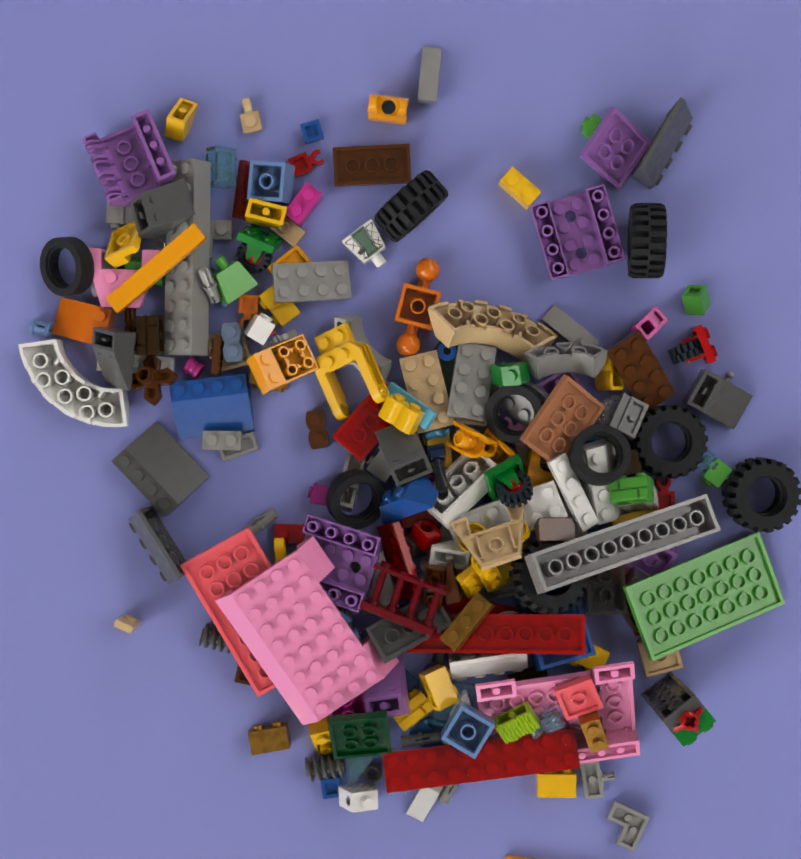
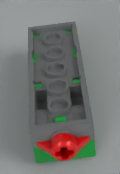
(678, 709)

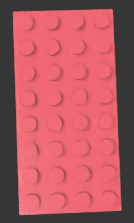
(215, 573)

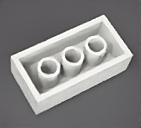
(465, 488)

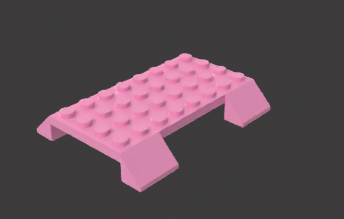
(303, 635)
(615, 690)

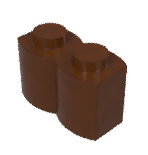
(318, 434)

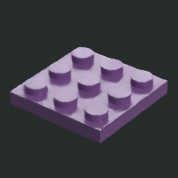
(614, 148)

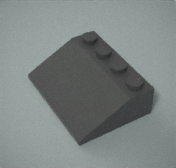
(663, 145)
(160, 469)
(158, 542)

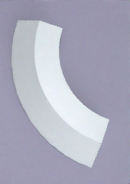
(69, 390)

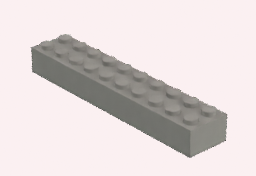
(185, 299)
(621, 544)

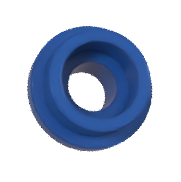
(446, 357)

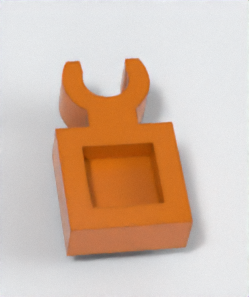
(248, 306)

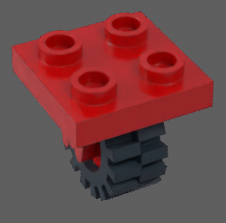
(694, 348)

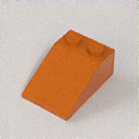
(78, 319)

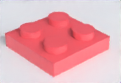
(578, 697)

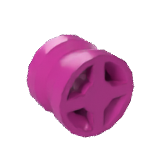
(193, 368)

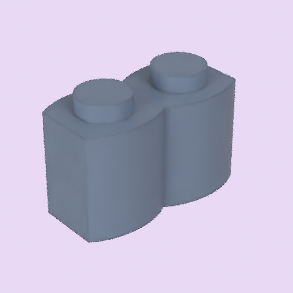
(233, 348)

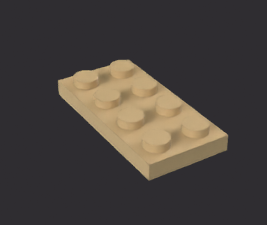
(426, 383)

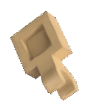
(250, 119)

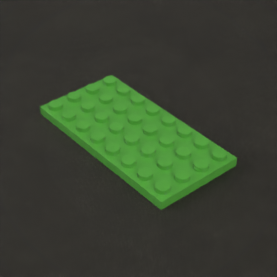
(703, 596)

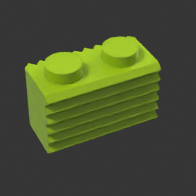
(516, 722)

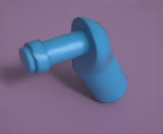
(436, 433)
(435, 722)

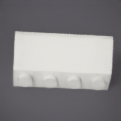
(601, 458)
(479, 664)

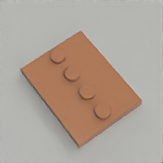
(561, 419)

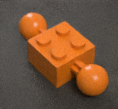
(414, 306)

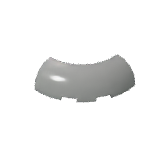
(355, 324)
(565, 358)

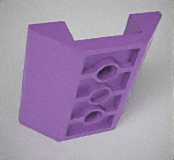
(591, 230)
(343, 547)

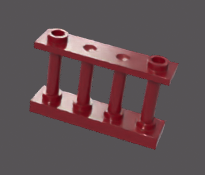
(390, 611)

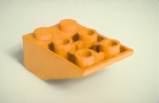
(282, 364)

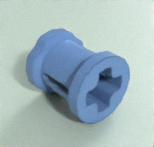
(41, 327)

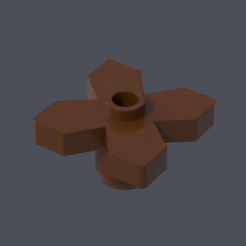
(151, 379)

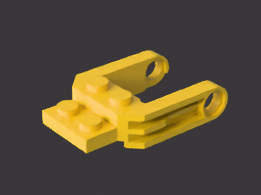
(338, 350)
(492, 579)

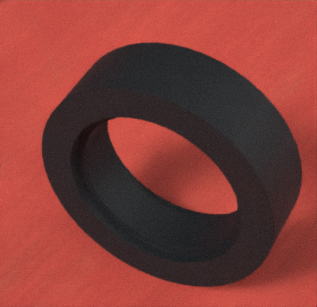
(83, 262)
(491, 410)
(618, 441)
(338, 487)

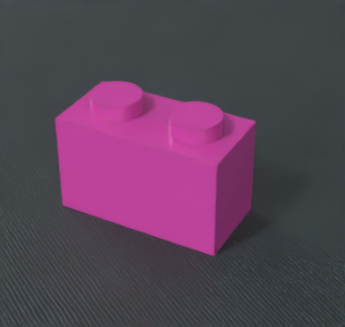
(303, 204)

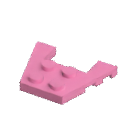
(110, 279)

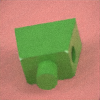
(232, 279)

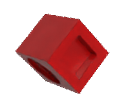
(425, 534)

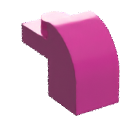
(650, 323)

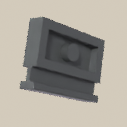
(628, 415)

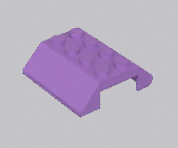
(130, 160)

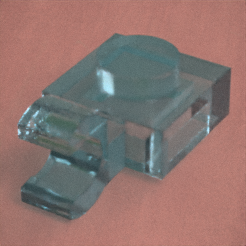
(708, 461)
(549, 723)

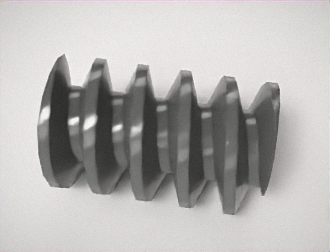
(214, 638)
(325, 768)

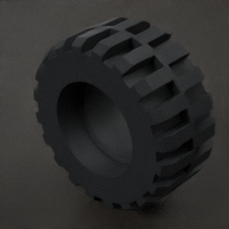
(411, 205)
(647, 240)
(694, 444)
(785, 497)
(526, 591)

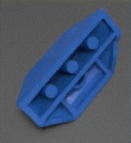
(407, 500)

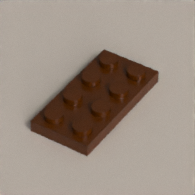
(372, 165)
(640, 370)

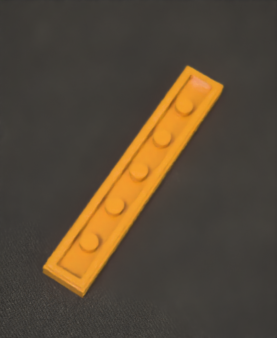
(156, 268)

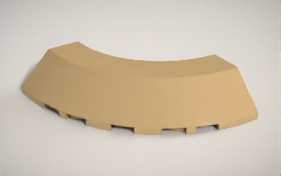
(488, 325)

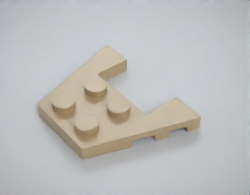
(496, 544)

